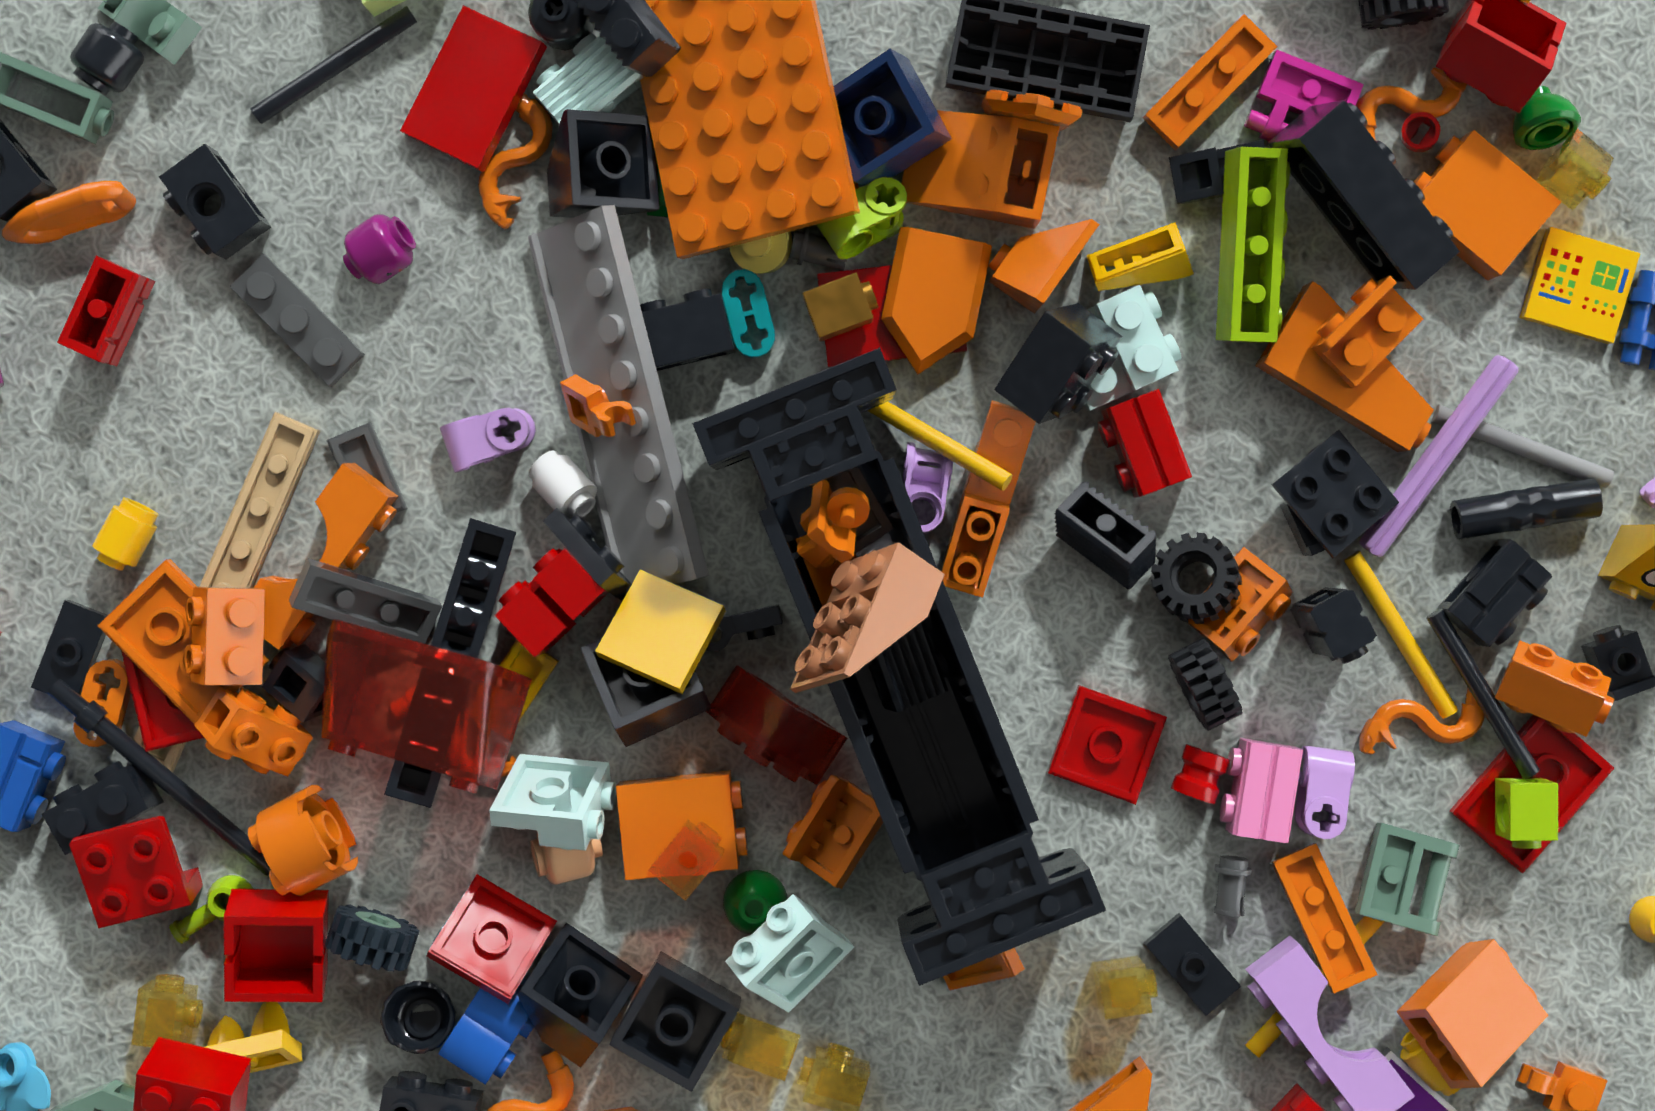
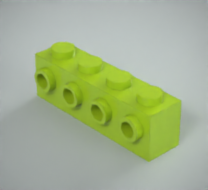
(1252, 244)

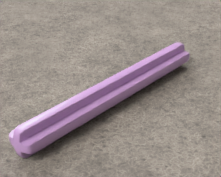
(1440, 453)

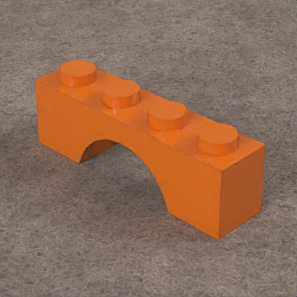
(352, 509)

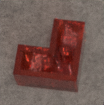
(775, 727)

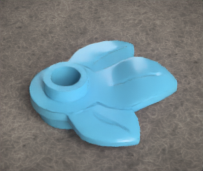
(21, 1081)

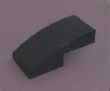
(1201, 173)

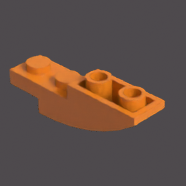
(983, 506)

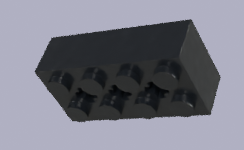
(1365, 195)

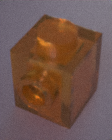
(688, 858)

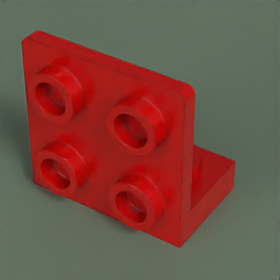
(133, 872)

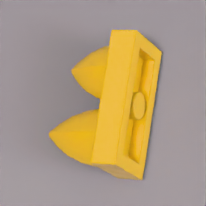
(269, 1041)

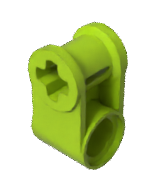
(872, 225)

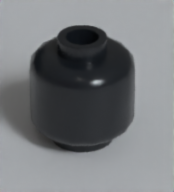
(559, 23)
(107, 57)

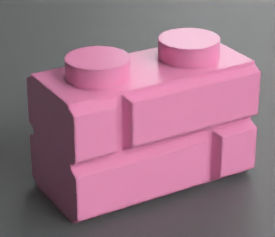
(1261, 790)

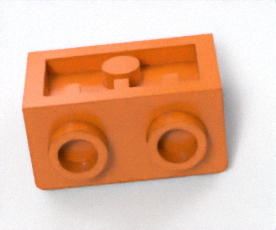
(1367, 331)
(1261, 598)

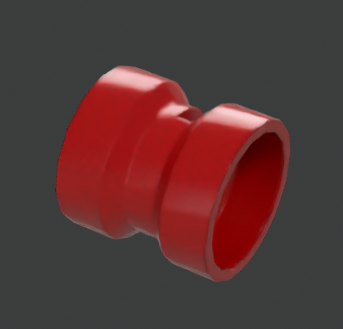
(1200, 774)

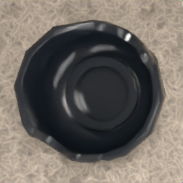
(418, 1030)

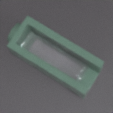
(54, 100)

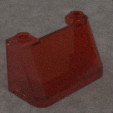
(420, 705)

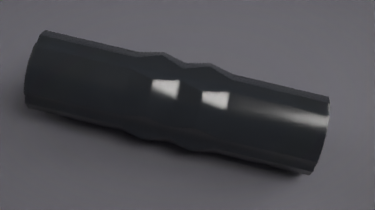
(1526, 508)

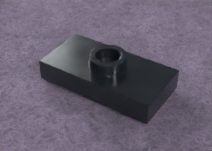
(71, 647)
(1192, 964)

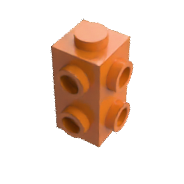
(1555, 689)
(253, 731)

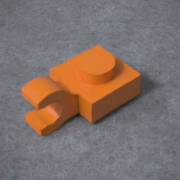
(591, 408)
(1565, 1089)

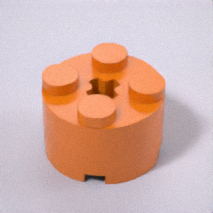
(303, 841)

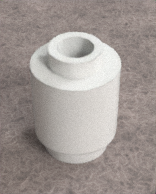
(563, 484)

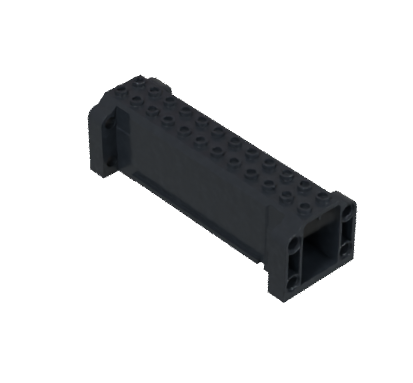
(934, 767)

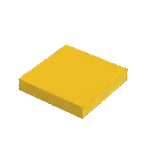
(660, 631)

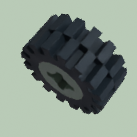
(372, 938)

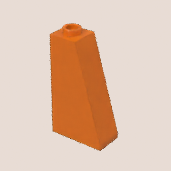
(1379, 405)

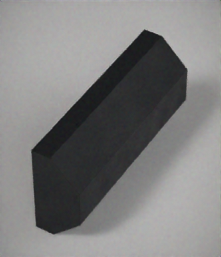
(1049, 53)

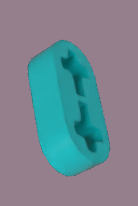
(760, 311)

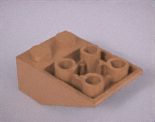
(867, 611)

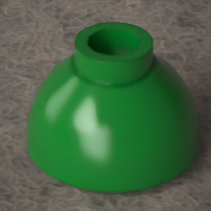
(1545, 120)
(750, 899)

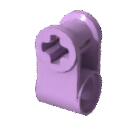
(480, 437)
(927, 482)
(1324, 786)

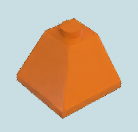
(1039, 262)

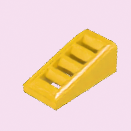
(1148, 259)

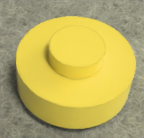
(763, 254)

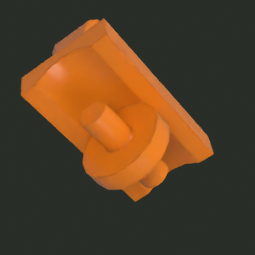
(832, 524)

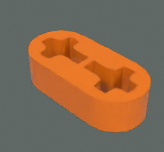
(116, 700)

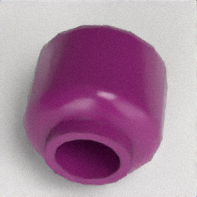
(379, 248)

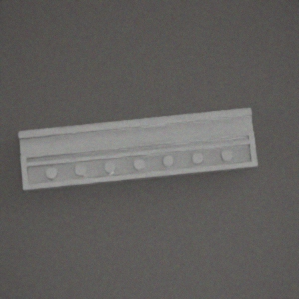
(606, 342)

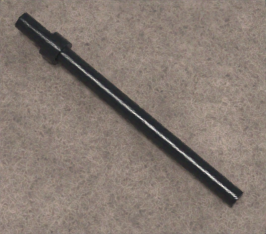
(93, 718)

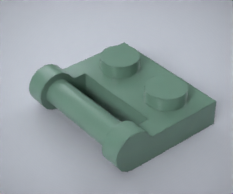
(1393, 874)

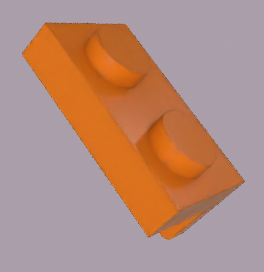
(225, 636)
(834, 830)

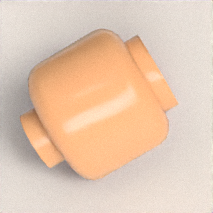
(565, 865)

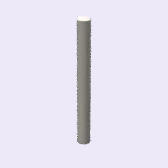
(1533, 450)

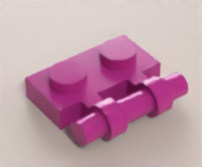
(1294, 87)

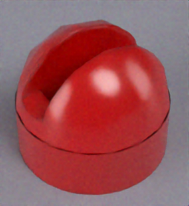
(1411, 127)

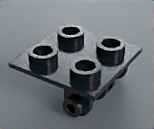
(1335, 493)

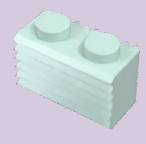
(587, 82)

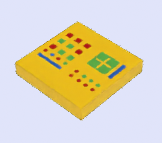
(1579, 285)

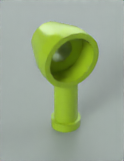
(210, 911)

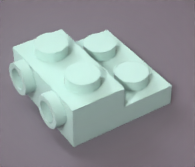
(1142, 350)
(557, 799)
(788, 953)

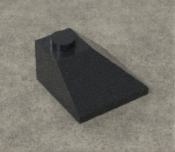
(602, 163)
(576, 994)

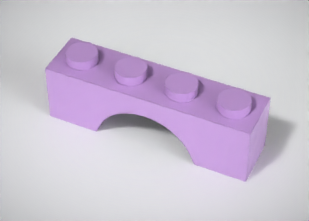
(1294, 987)

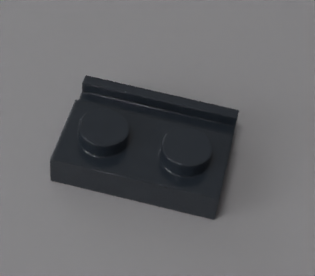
(598, 562)

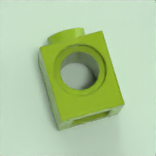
(1526, 811)

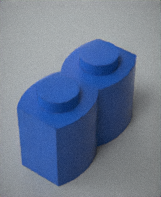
(485, 1035)

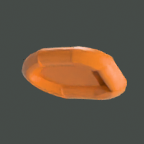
(69, 212)

